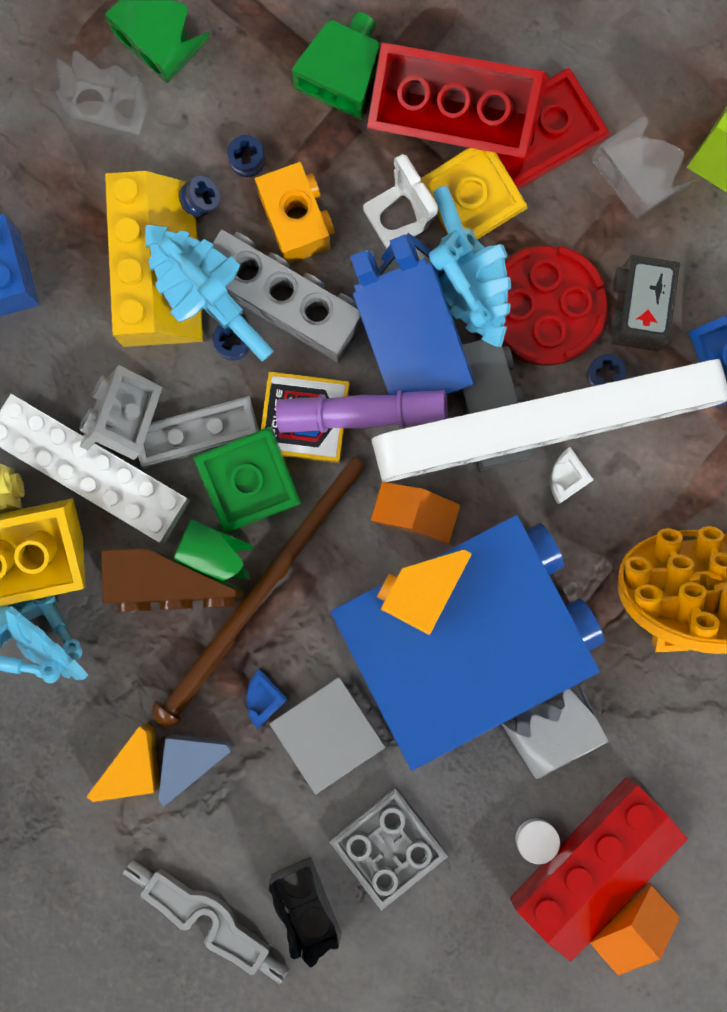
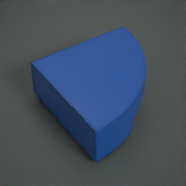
(263, 698)

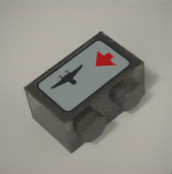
(644, 303)

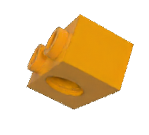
(290, 189)

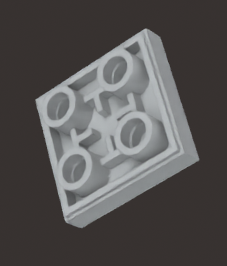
(388, 848)

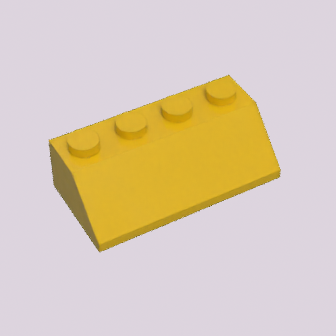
(137, 308)
(40, 552)

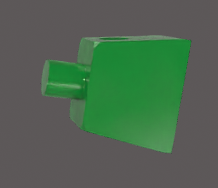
(340, 65)

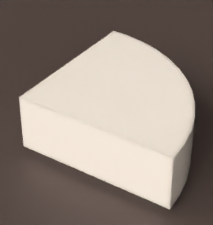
(568, 476)

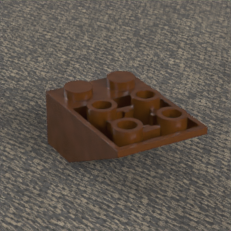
(145, 577)

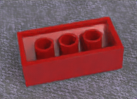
(456, 100)
(598, 869)

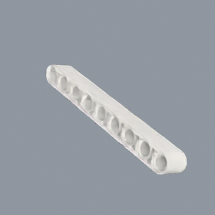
(548, 420)

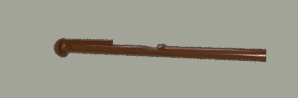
(168, 712)

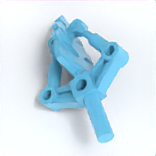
(473, 275)
(195, 279)
(36, 644)

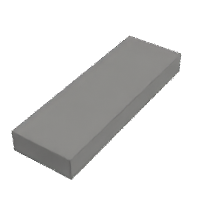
(197, 432)

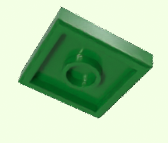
(247, 479)

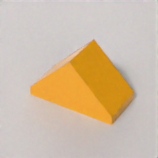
(132, 771)

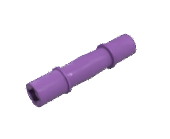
(361, 411)

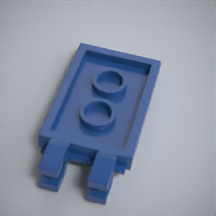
(410, 323)

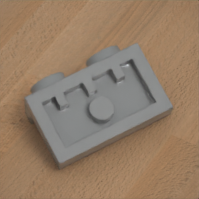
(121, 412)

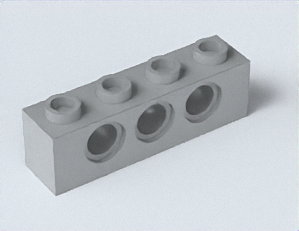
(327, 336)

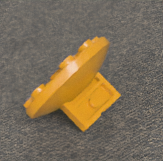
(679, 589)

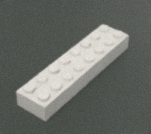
(90, 473)

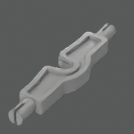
(226, 935)

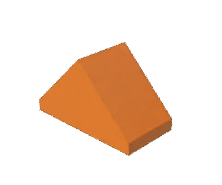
(415, 511)
(637, 932)

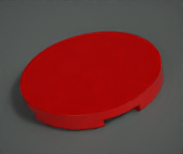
(554, 305)

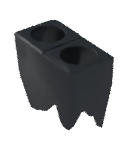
(298, 942)

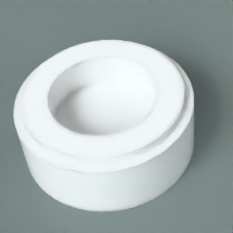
(537, 841)

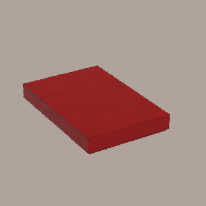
(563, 131)

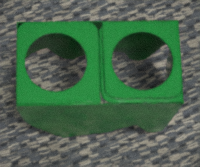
(155, 33)
(212, 553)

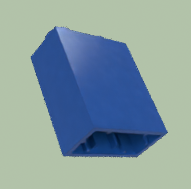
(491, 654)

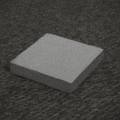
(327, 735)

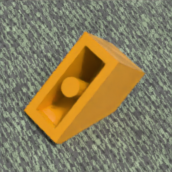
(422, 590)

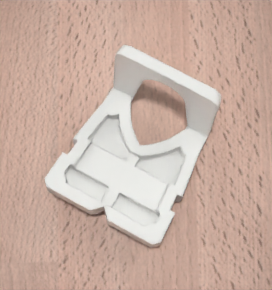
(407, 184)

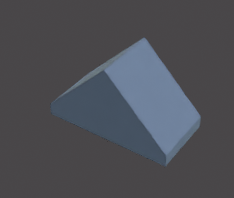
(187, 760)

